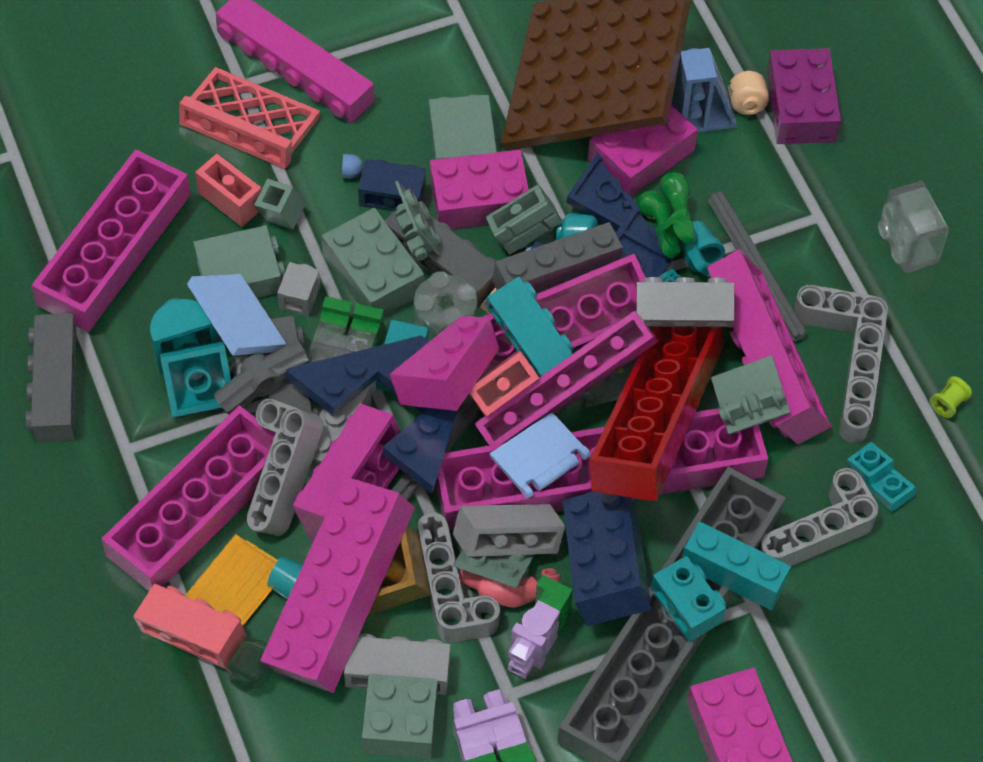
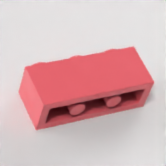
(190, 624)

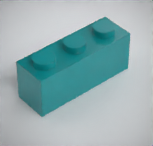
(528, 326)
(737, 565)

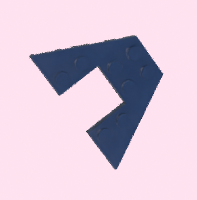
(601, 196)
(339, 379)

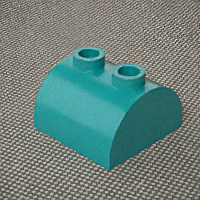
(180, 326)
(194, 377)

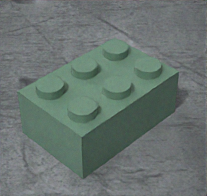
(372, 262)

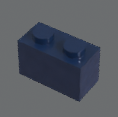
(378, 185)

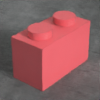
(228, 189)
(503, 383)

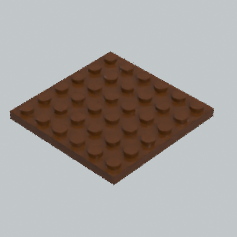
(595, 69)

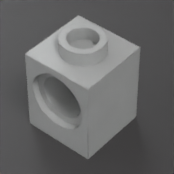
(299, 289)

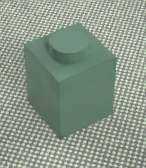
(280, 204)

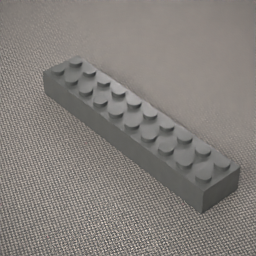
(650, 647)

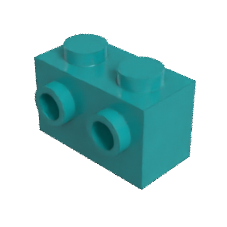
(688, 598)

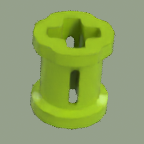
(950, 397)

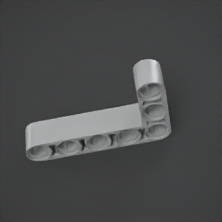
(862, 355)

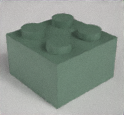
(399, 716)

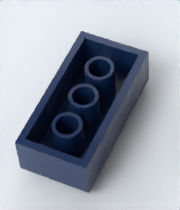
(606, 557)

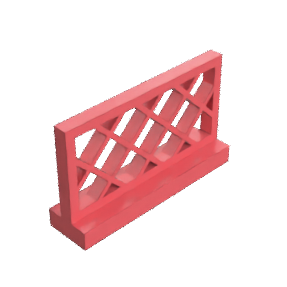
(238, 130)

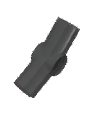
(260, 376)

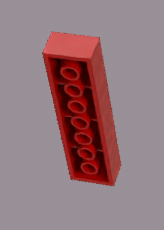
(654, 412)

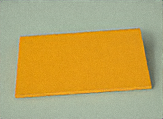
(236, 579)

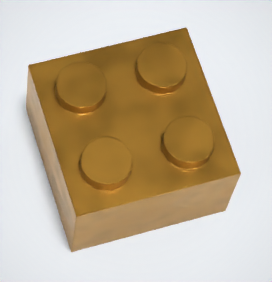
(405, 577)

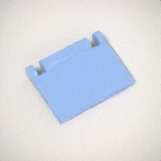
(539, 454)

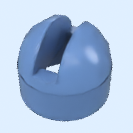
(351, 166)

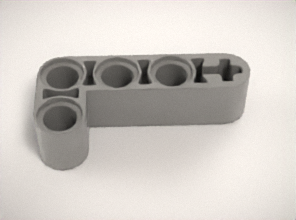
(285, 466)
(814, 526)
(446, 577)

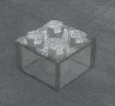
(913, 227)

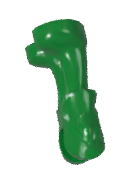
(658, 208)

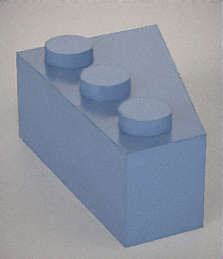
(701, 92)

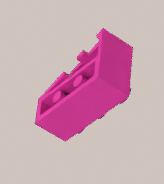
(447, 365)

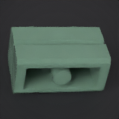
(524, 219)

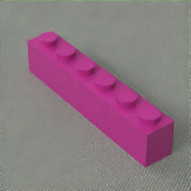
(295, 58)
(569, 379)

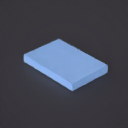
(236, 314)

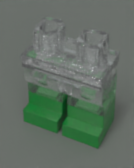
(345, 331)

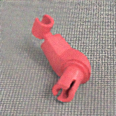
(503, 593)

